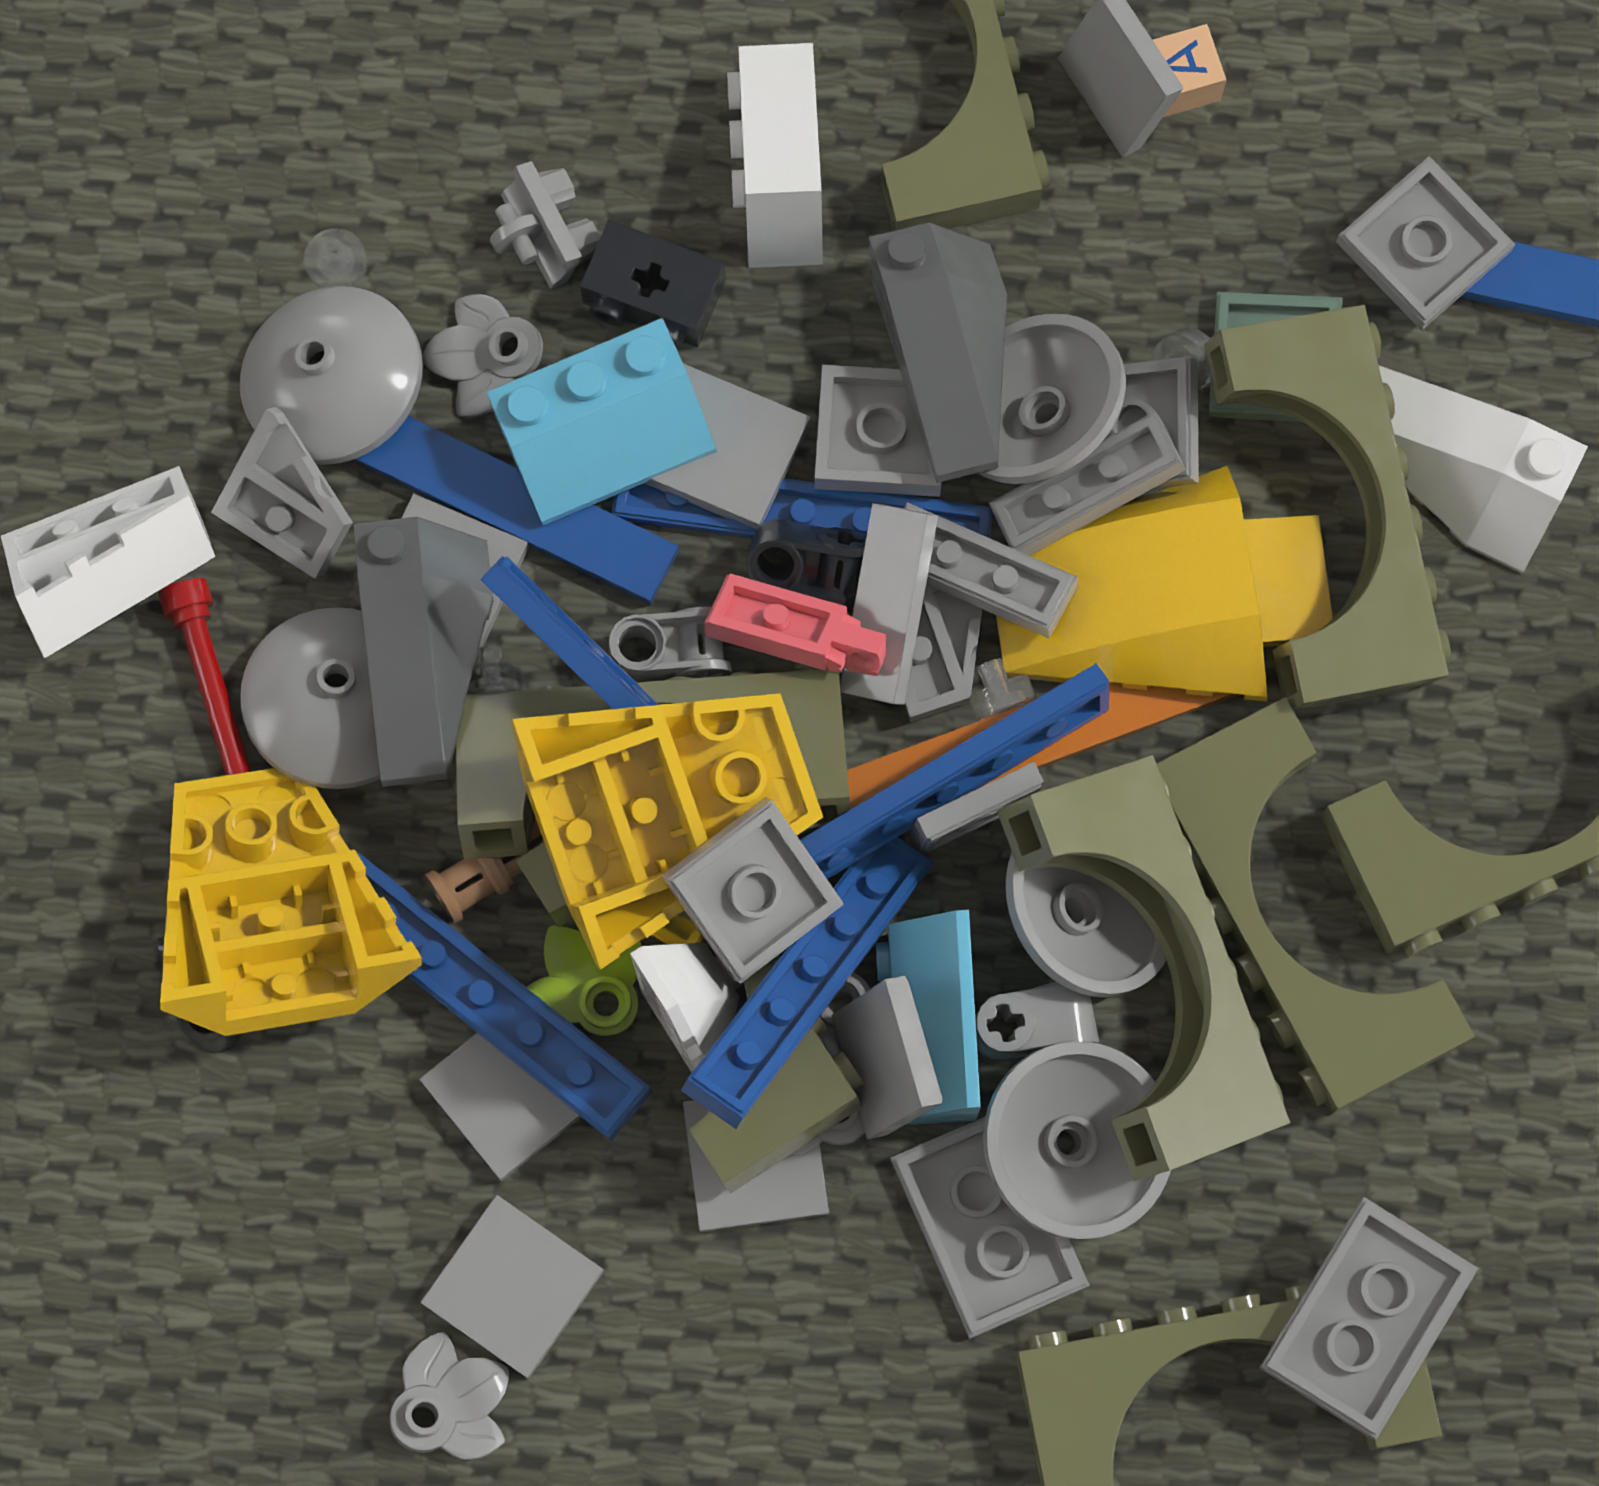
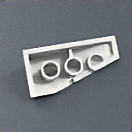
(1481, 467)
(688, 995)

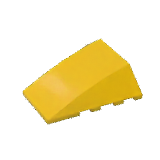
(1157, 598)
(643, 790)
(270, 910)

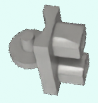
(536, 228)

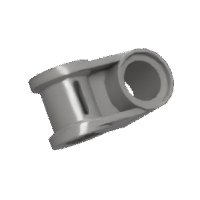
(675, 646)
(1043, 1018)

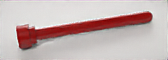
(188, 607)

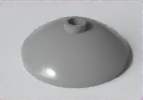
(1058, 371)
(357, 389)
(298, 720)
(1097, 951)
(1078, 1092)

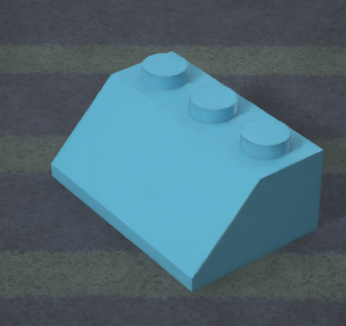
(602, 421)
(938, 966)

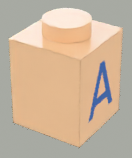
(1196, 65)

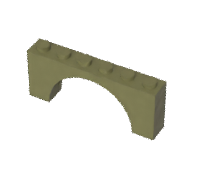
(984, 157)
(1330, 378)
(491, 795)
(1423, 884)
(1342, 1036)
(1216, 1074)
(796, 1107)
(1085, 1386)

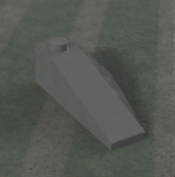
(948, 336)
(421, 638)

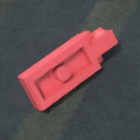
(793, 627)

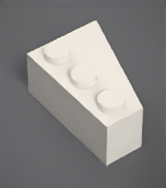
(779, 154)
(104, 557)

